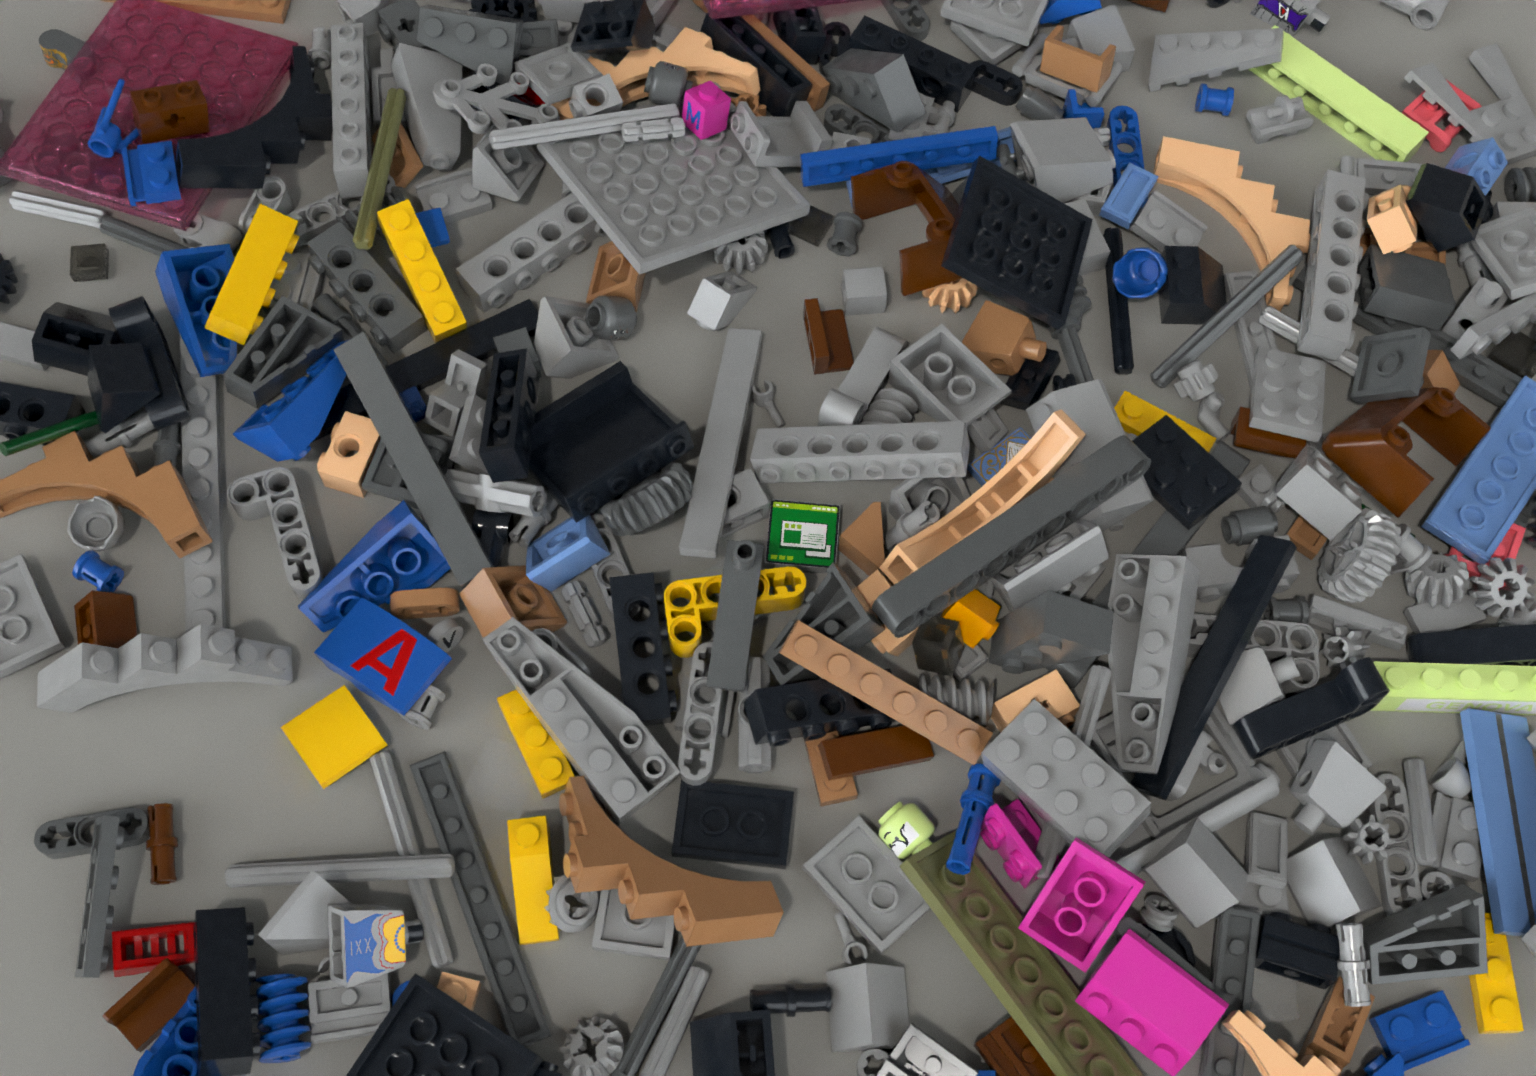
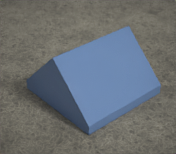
(564, 553)

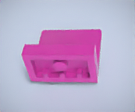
(1015, 839)

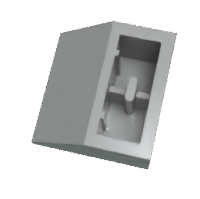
(1320, 492)

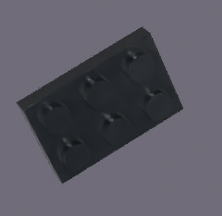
(1184, 473)
(733, 824)

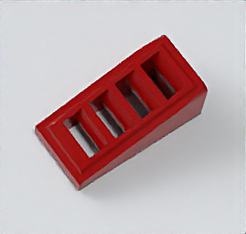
(140, 965)

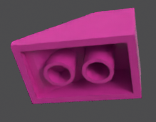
(1081, 904)

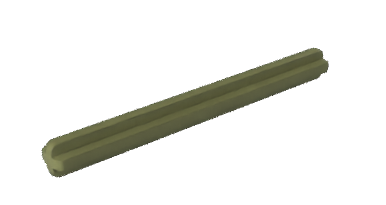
(379, 169)

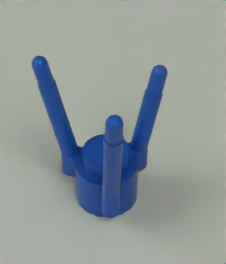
(106, 135)

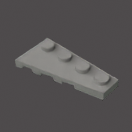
(1211, 53)

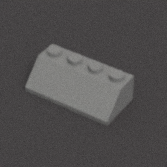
(1095, 415)

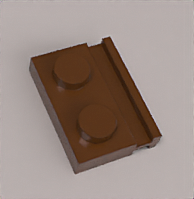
(1011, 1052)

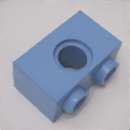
(1480, 160)

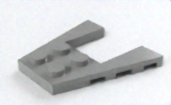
(1506, 121)

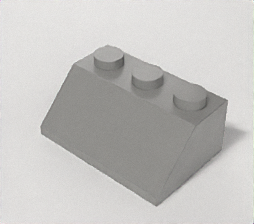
(1053, 564)

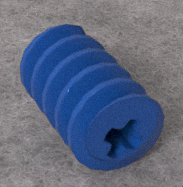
(281, 1017)

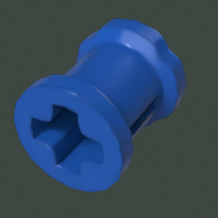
(1214, 99)
(97, 572)

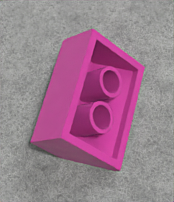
(1151, 1002)

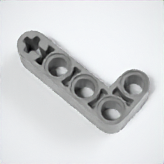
(863, 380)
(288, 535)
(1278, 640)

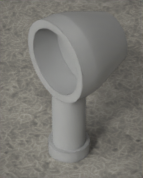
(1452, 776)

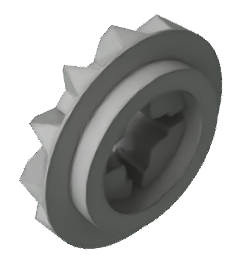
(567, 917)
(607, 1052)

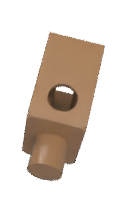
(1003, 339)

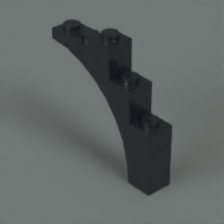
(246, 154)

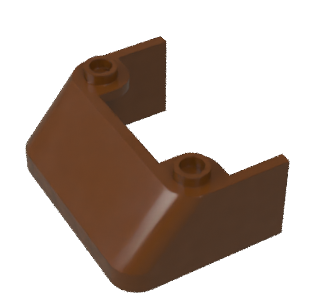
(900, 187)
(1376, 449)

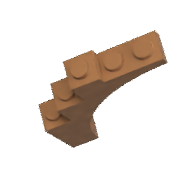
(74, 474)
(702, 906)

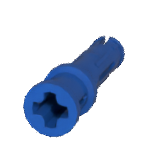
(975, 805)

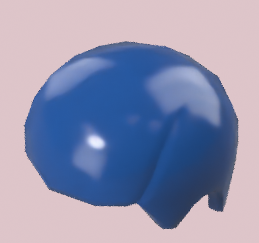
(1140, 273)

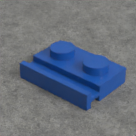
(151, 173)
(1420, 1030)

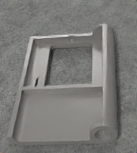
(1249, 789)

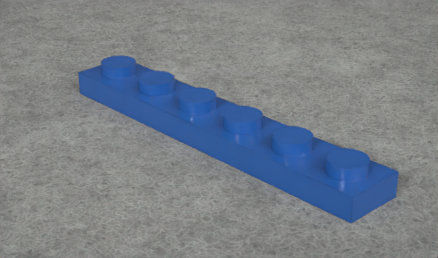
(923, 151)

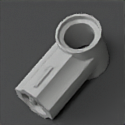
(1422, 13)

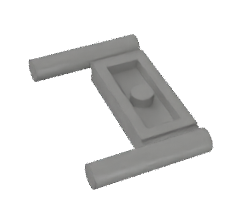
(1030, 64)
(1381, 174)

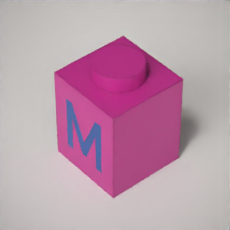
(706, 110)

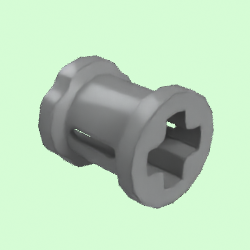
(422, 710)

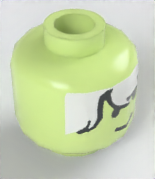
(905, 829)

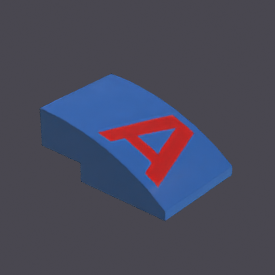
(382, 656)

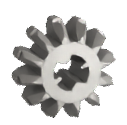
(742, 253)
(1439, 581)
(1510, 596)

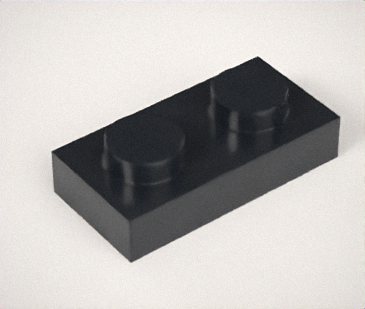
(1031, 380)

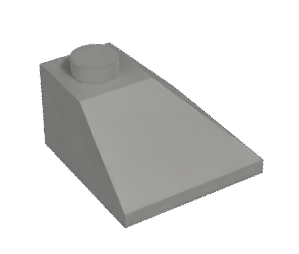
(565, 341)
(303, 918)

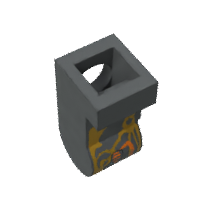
(59, 48)

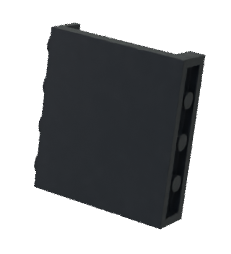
(602, 442)

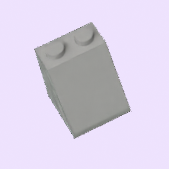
(1062, 156)

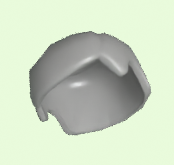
(96, 524)

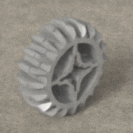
(1360, 557)

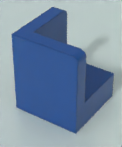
(1074, 110)
(434, 226)

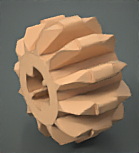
(951, 295)

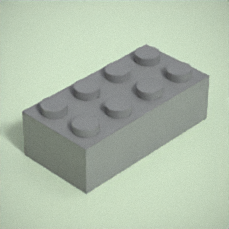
(1065, 781)

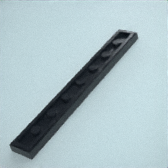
(432, 363)
(1218, 659)

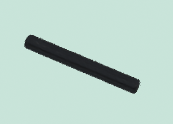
(1118, 308)

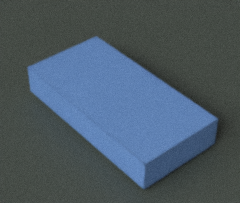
(1128, 195)

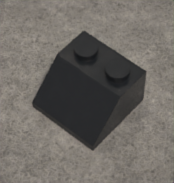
(1192, 286)

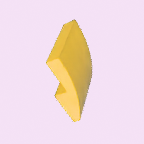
(334, 736)

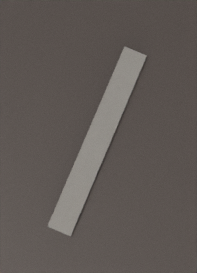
(721, 444)

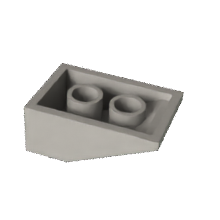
(946, 378)

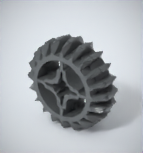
(649, 500)

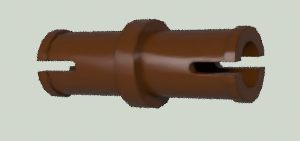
(161, 844)

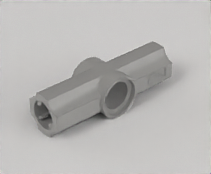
(496, 497)
(752, 757)

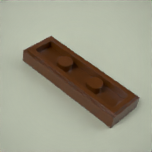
(873, 752)

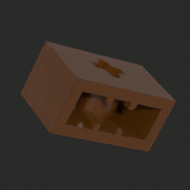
(169, 111)

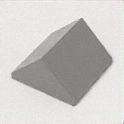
(504, 171)
(943, 492)
(1197, 874)
(1329, 884)
(867, 1007)

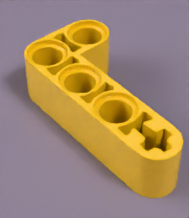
(702, 609)

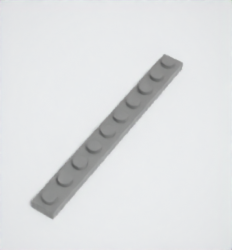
(203, 476)

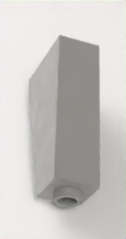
(432, 128)

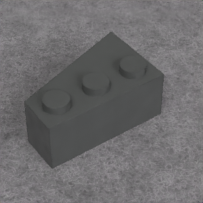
(279, 352)

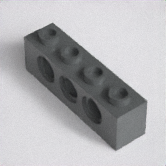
(337, 247)

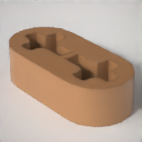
(424, 603)

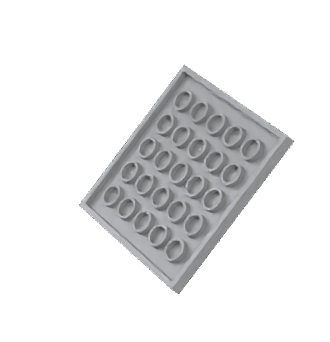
(673, 193)

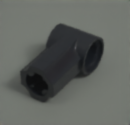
(493, 532)

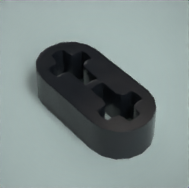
(829, 49)
(995, 82)

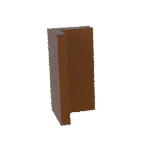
(827, 338)
(1263, 440)
(105, 619)
(150, 1004)

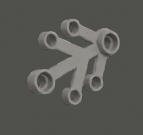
(458, 95)

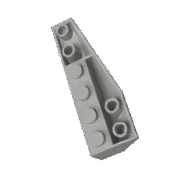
(1148, 652)
(585, 721)

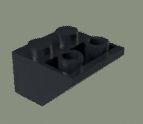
(614, 27)
(1446, 206)
(65, 337)
(733, 1045)

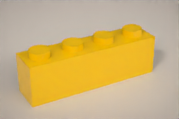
(421, 270)
(251, 275)

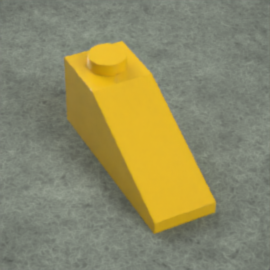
(531, 878)

